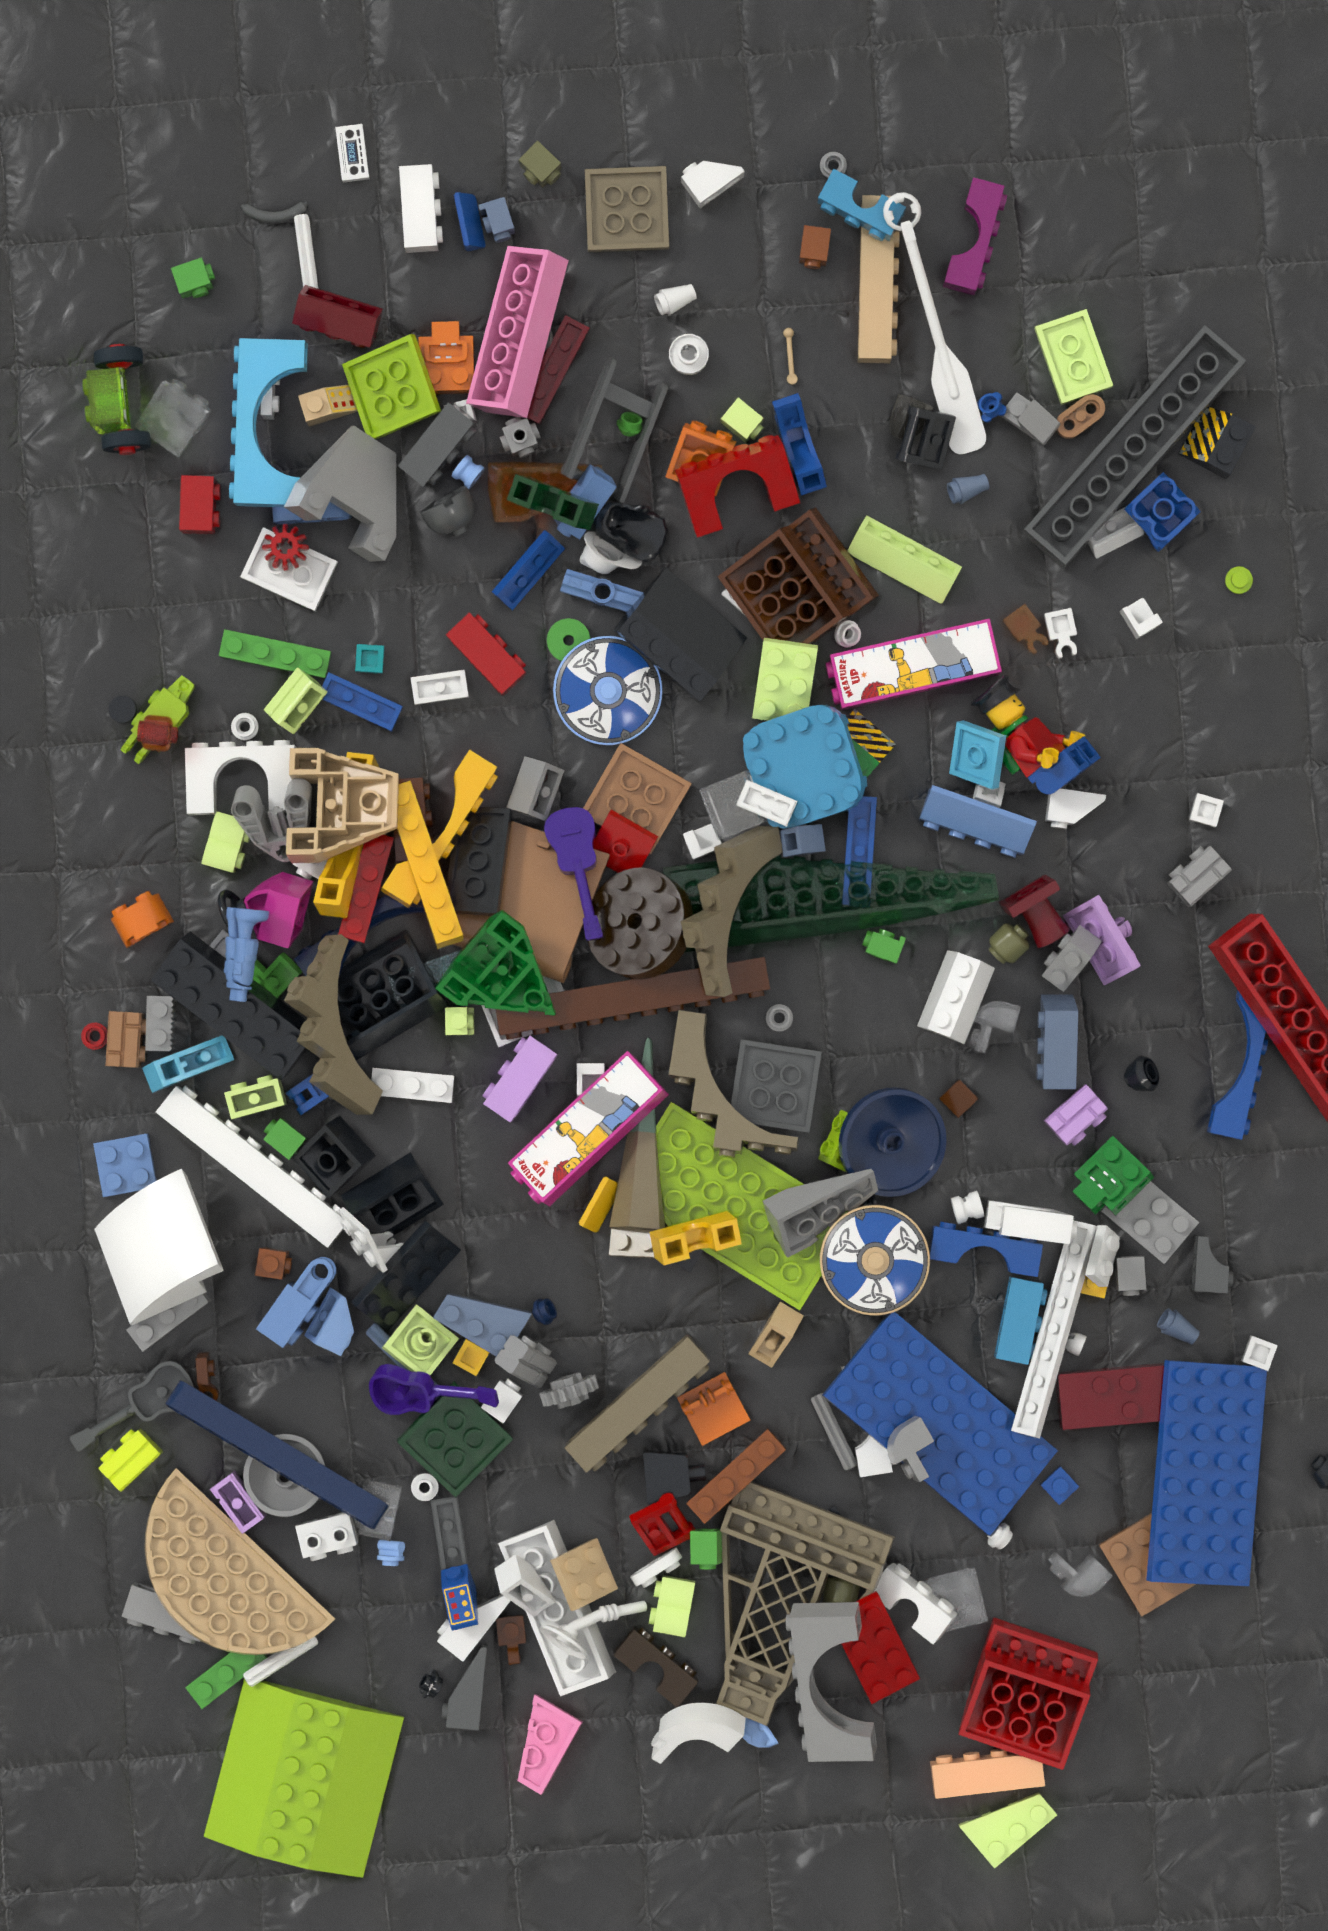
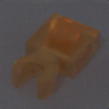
(1023, 625)

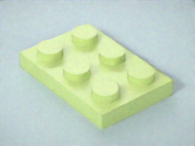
(1073, 356)
(784, 678)

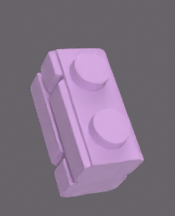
(1076, 1115)
(237, 1502)

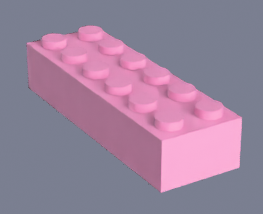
(517, 331)

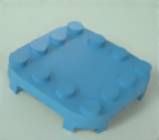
(808, 760)

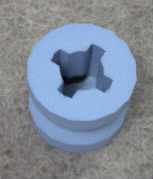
(468, 472)

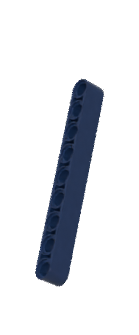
(277, 1455)

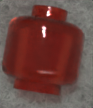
(157, 733)

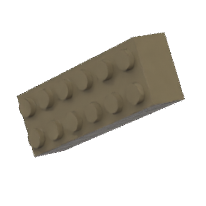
(636, 1403)

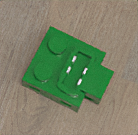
(1110, 1178)

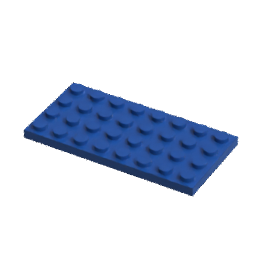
(974, 1453)
(1206, 1473)

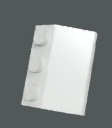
(956, 996)

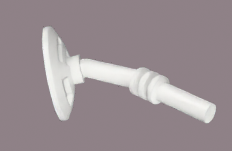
(566, 1637)

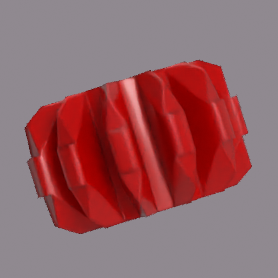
(278, 541)

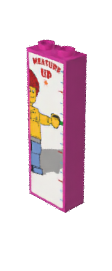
(913, 664)
(587, 1129)

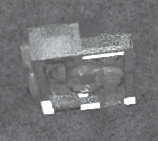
(174, 416)

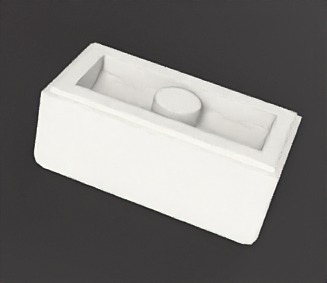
(1115, 533)

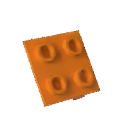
(713, 1408)

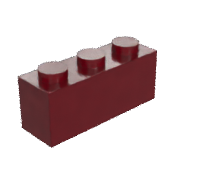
(337, 316)

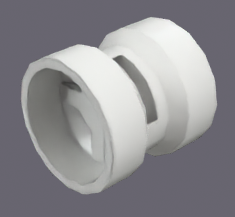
(967, 1207)

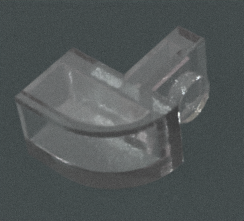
(993, 1015)
(1082, 1581)

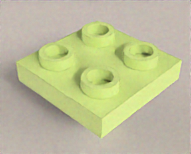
(420, 1342)

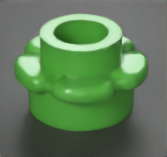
(629, 424)

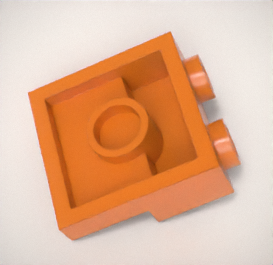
(696, 445)

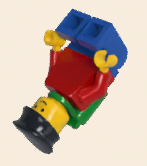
(1031, 744)

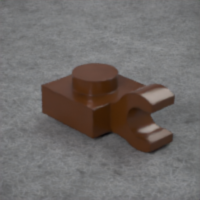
(205, 1369)
(511, 1633)

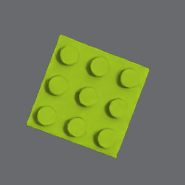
(391, 387)

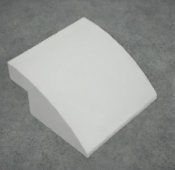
(158, 1248)

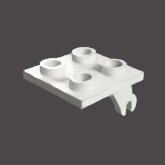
(374, 1247)

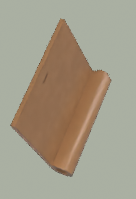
(540, 900)

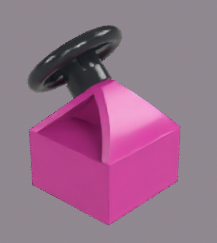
(284, 898)

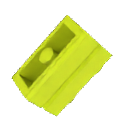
(130, 1459)

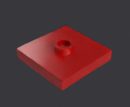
(624, 842)

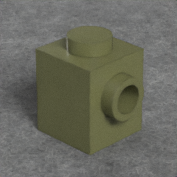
(540, 165)

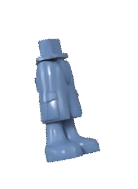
(241, 950)

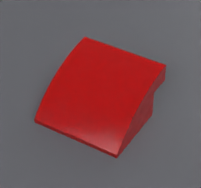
(1028, 1693)

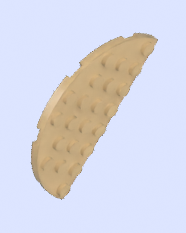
(221, 1580)

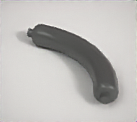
(279, 216)

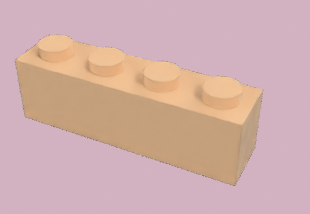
(984, 1773)

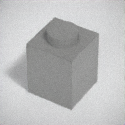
(1130, 1274)

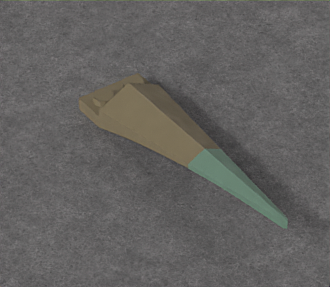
(638, 1192)

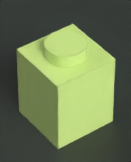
(743, 421)

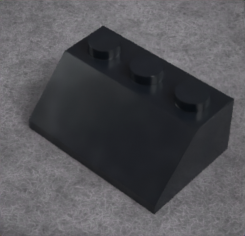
(393, 1197)

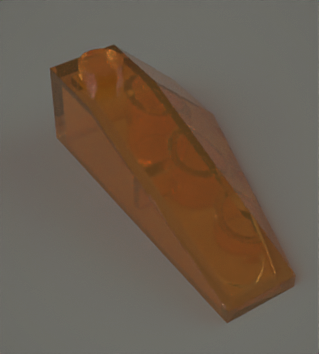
(501, 479)

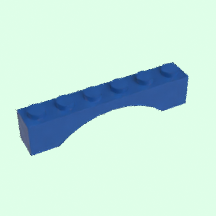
(1230, 1113)

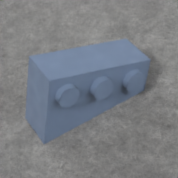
(1057, 1041)
(481, 1321)

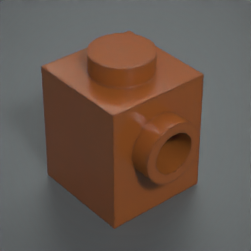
(273, 1263)

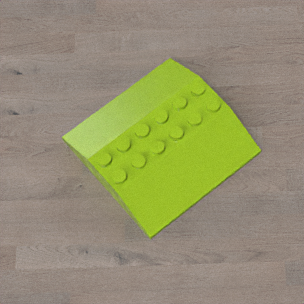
(303, 1778)

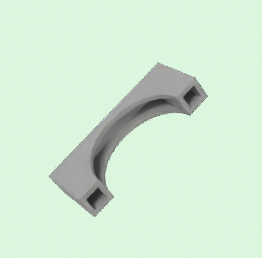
(827, 1732)

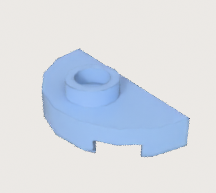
(758, 1735)

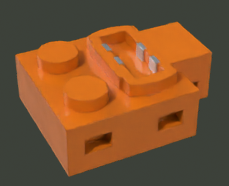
(448, 358)

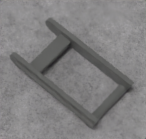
(647, 409)

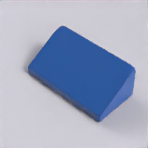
(469, 221)

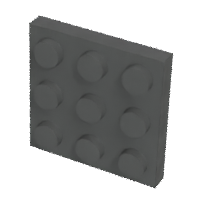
(776, 1085)

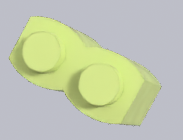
(225, 844)
(673, 1605)

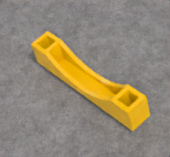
(470, 781)
(426, 869)
(339, 874)

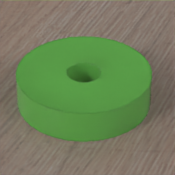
(559, 631)

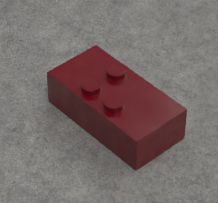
(1109, 1396)

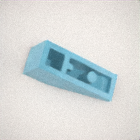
(187, 1063)

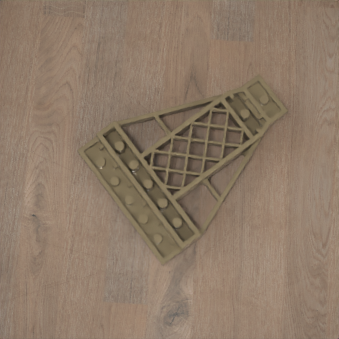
(804, 1535)

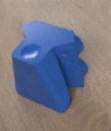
(1162, 511)

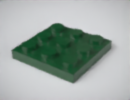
(454, 1441)

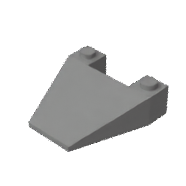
(359, 479)

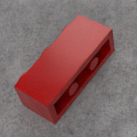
(487, 653)

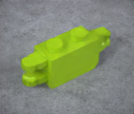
(169, 703)

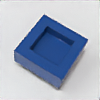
(1059, 1485)

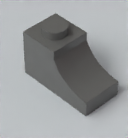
(1207, 1272)

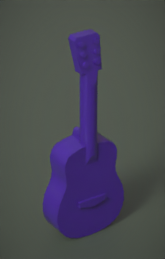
(572, 838)
(401, 1391)

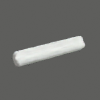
(305, 250)
(276, 1662)

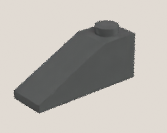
(465, 1701)

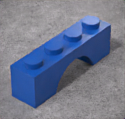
(950, 1244)

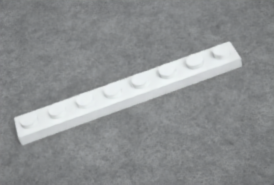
(1054, 1333)

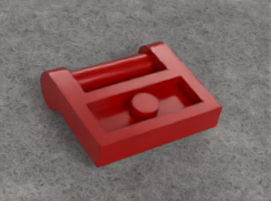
(654, 1528)

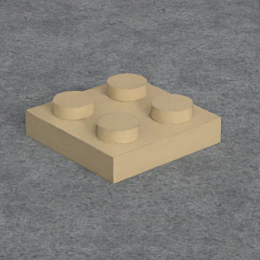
(584, 1574)

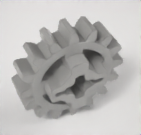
(569, 1390)

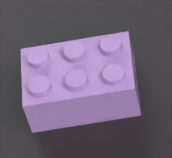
(519, 1078)

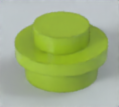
(1238, 580)

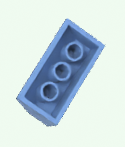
(976, 820)

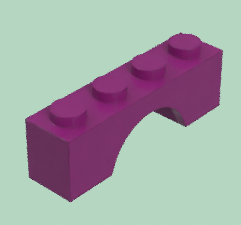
(983, 204)

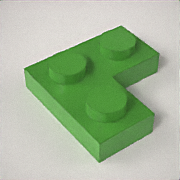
(277, 975)

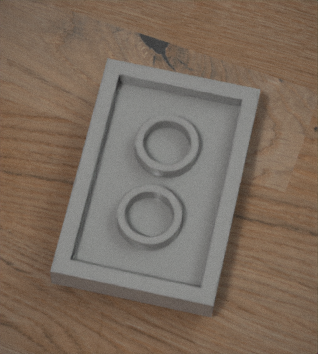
(1154, 1222)

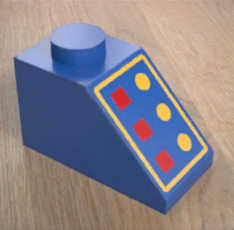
(460, 1597)

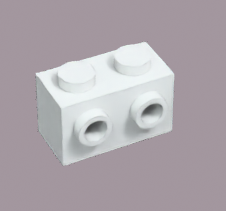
(326, 1535)

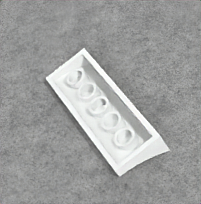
(568, 1672)

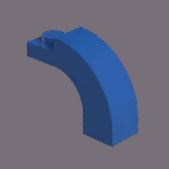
(798, 444)

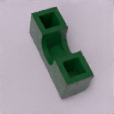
(553, 501)

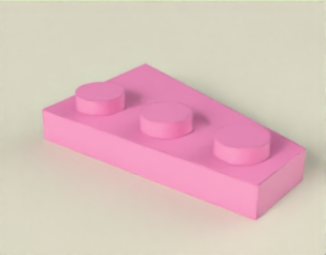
(547, 1741)

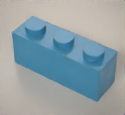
(1020, 1320)

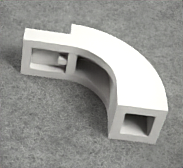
(697, 1722)

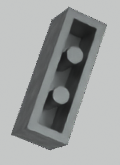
(439, 445)

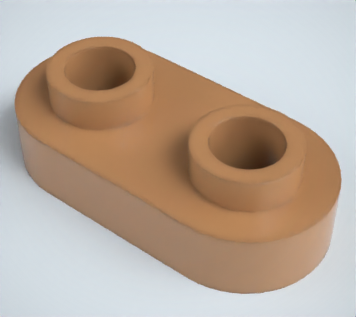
(1079, 417)

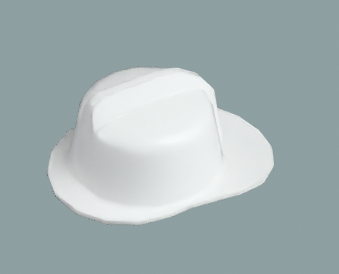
(603, 556)

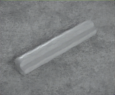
(834, 1431)

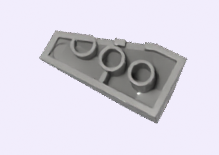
(808, 1209)

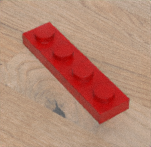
(366, 888)

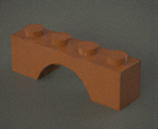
(736, 1476)

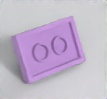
(1114, 954)

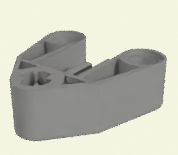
(255, 822)

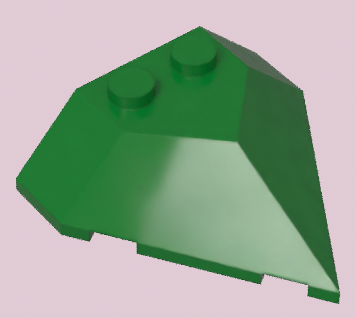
(497, 970)

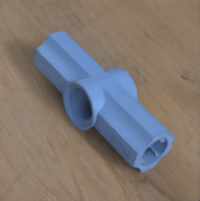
(584, 587)

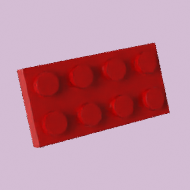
(879, 1652)

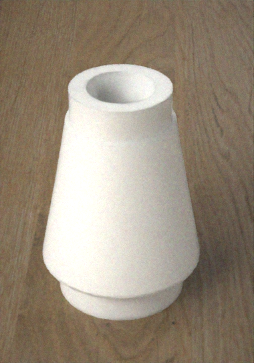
(674, 298)

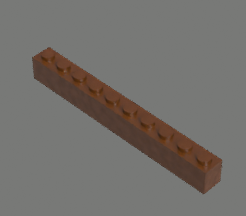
(632, 996)

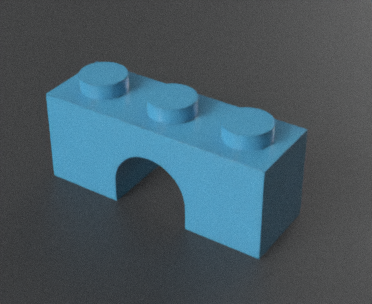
(837, 198)

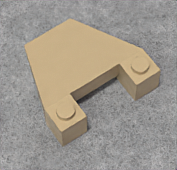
(352, 804)

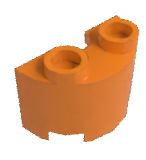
(141, 918)

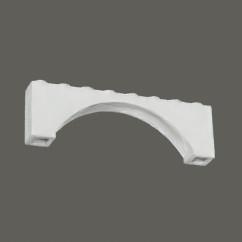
(1030, 1222)

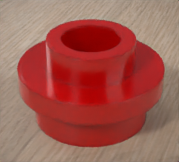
(86, 1036)

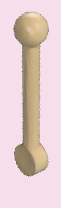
(791, 378)

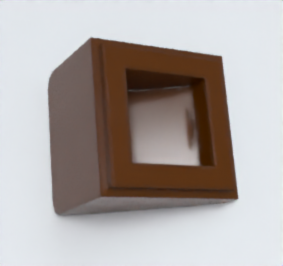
(958, 1098)

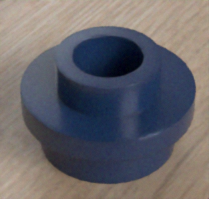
(544, 1311)

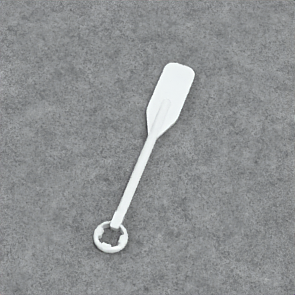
(949, 376)

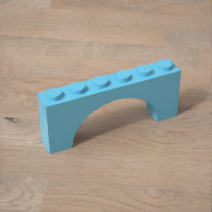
(259, 368)

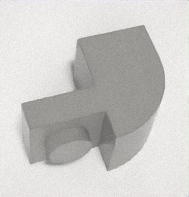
(904, 1444)

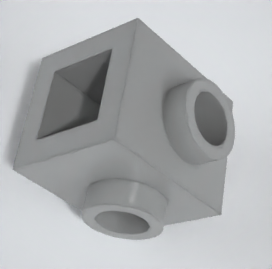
(520, 447)

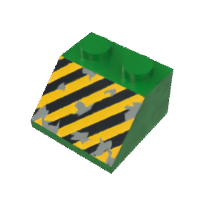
(869, 742)

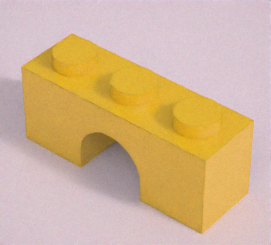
(677, 1241)

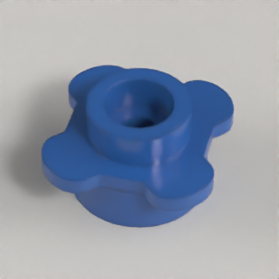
(989, 400)

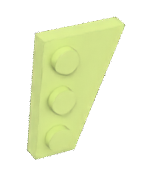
(1008, 1828)

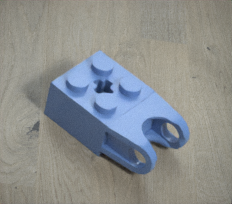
(296, 1304)

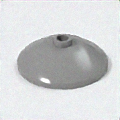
(270, 1492)

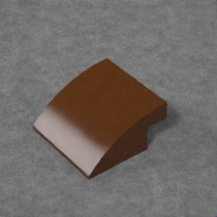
(798, 582)

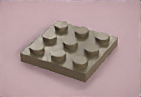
(627, 209)

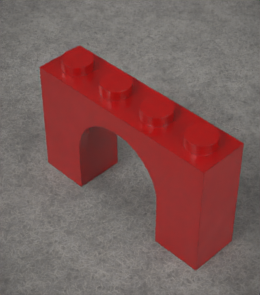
(700, 480)

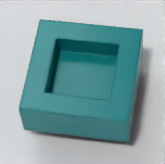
(369, 658)

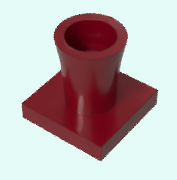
(1037, 910)

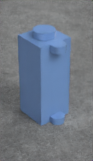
(594, 486)

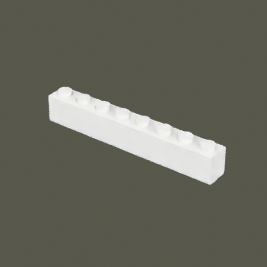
(251, 1165)

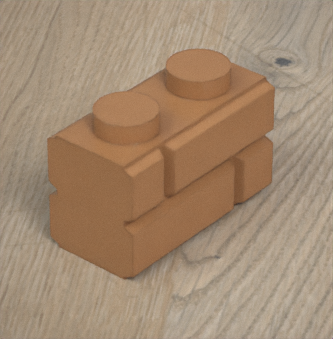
(125, 1039)

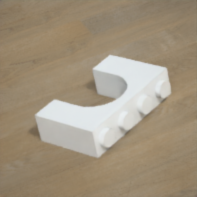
(205, 764)

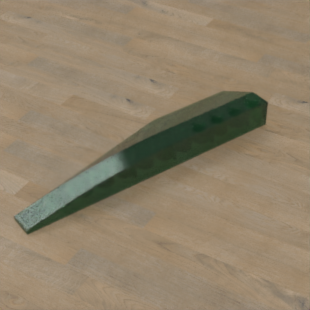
(806, 897)

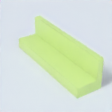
(904, 559)

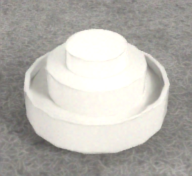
(688, 354)

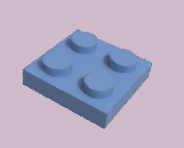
(125, 1164)

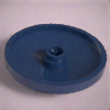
(896, 1137)

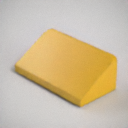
(599, 1205)

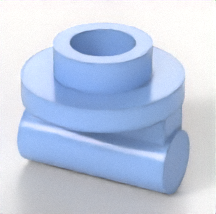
(390, 1552)

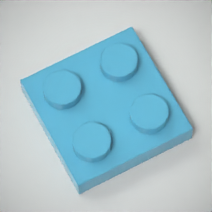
(977, 754)

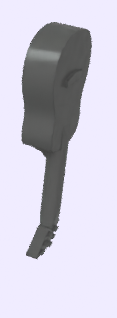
(145, 1400)

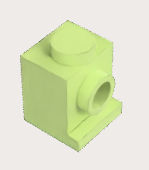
(459, 1021)

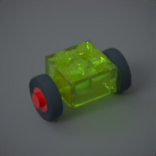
(109, 402)

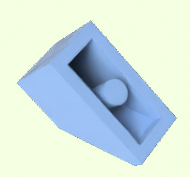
(332, 1324)

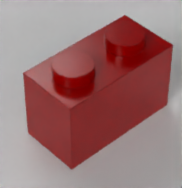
(198, 504)

